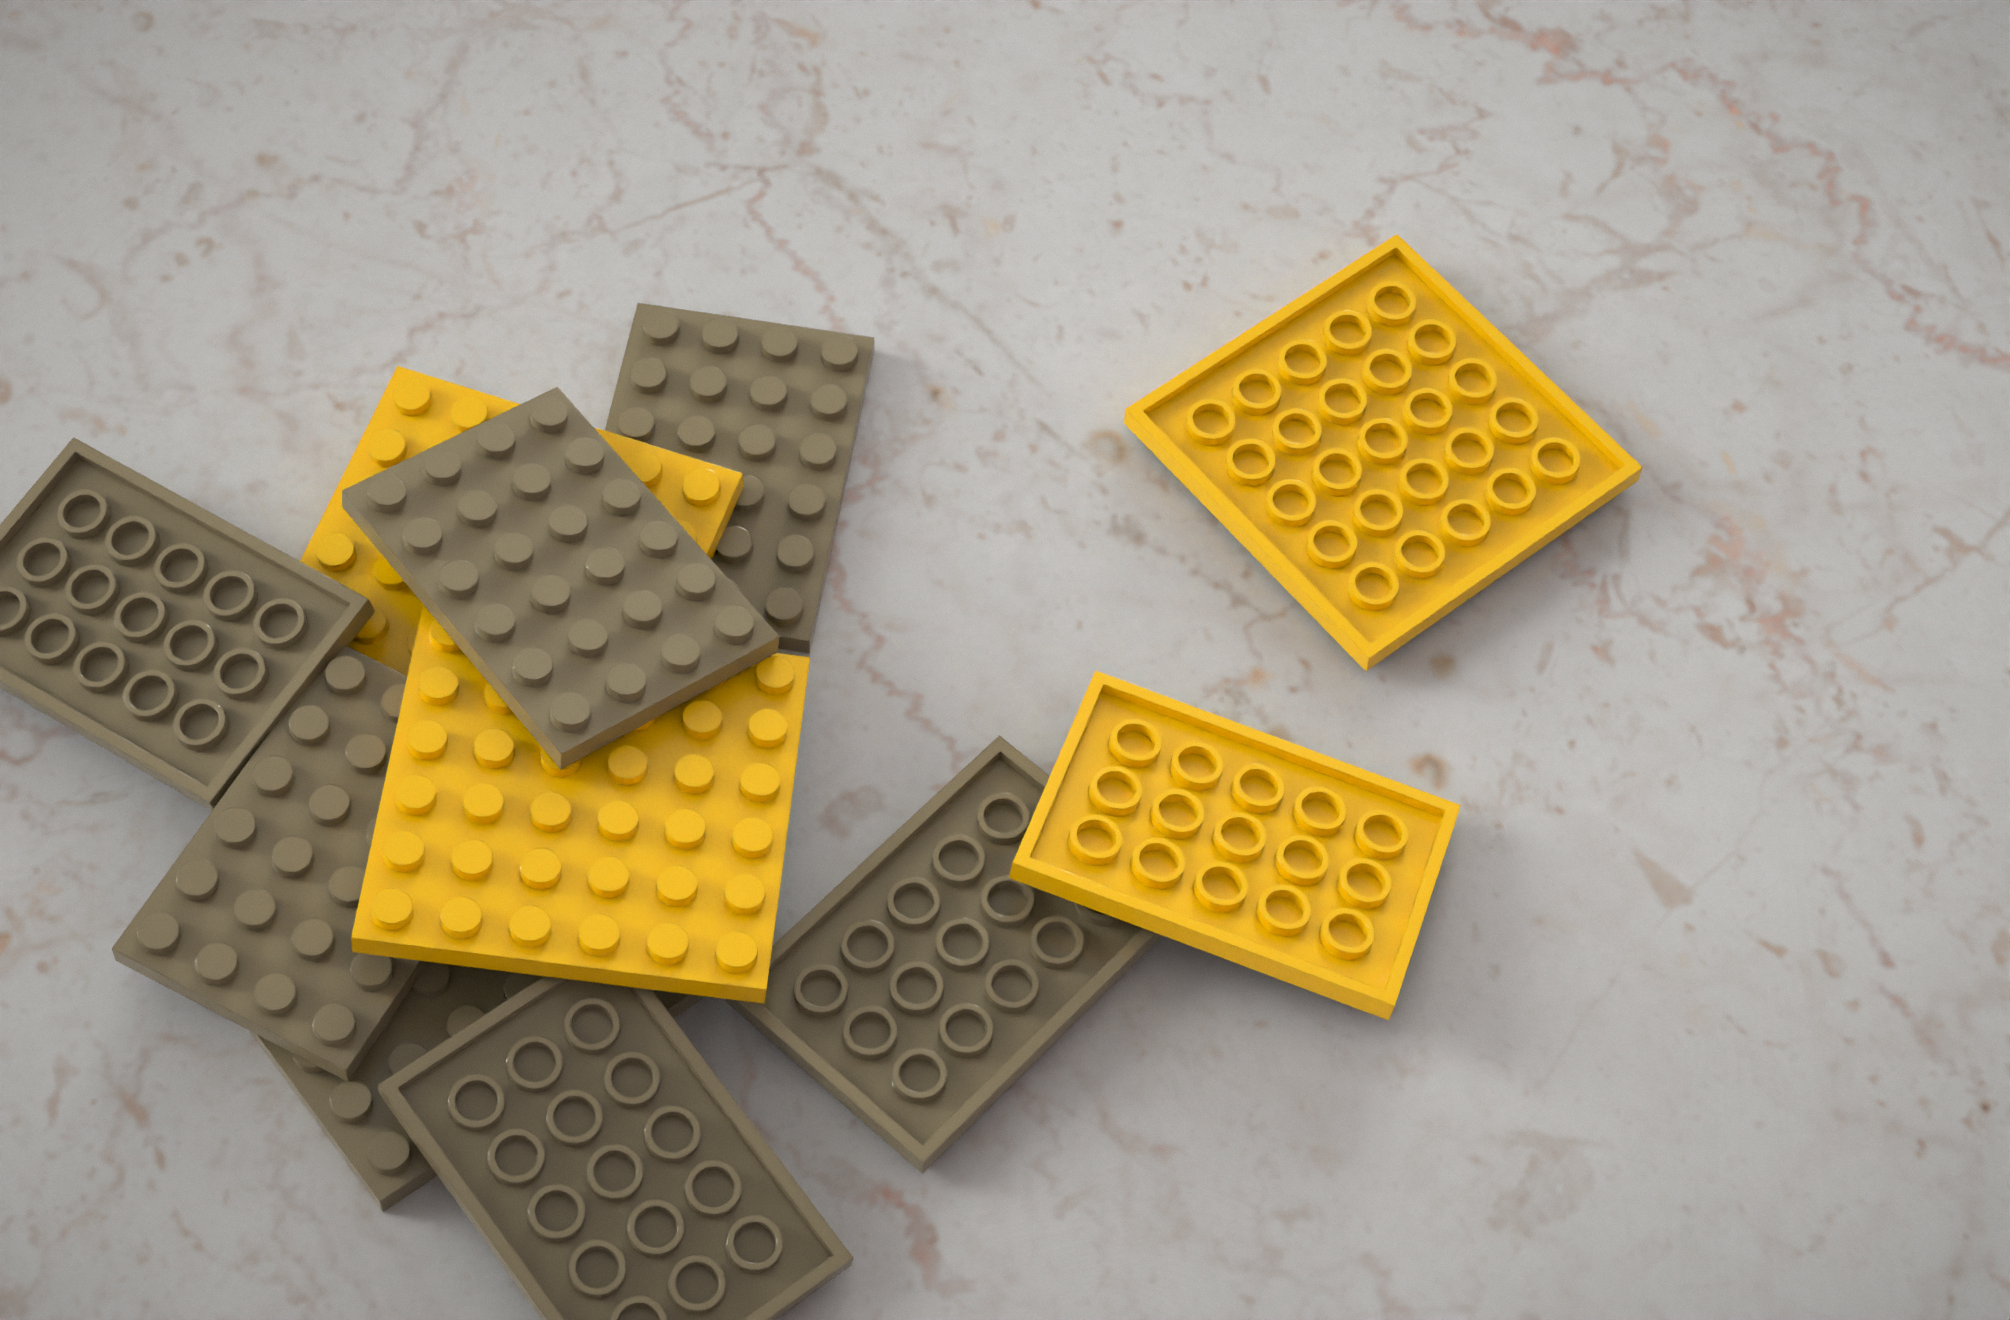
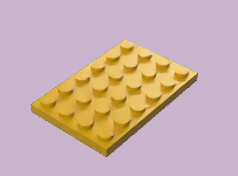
(1238, 844)

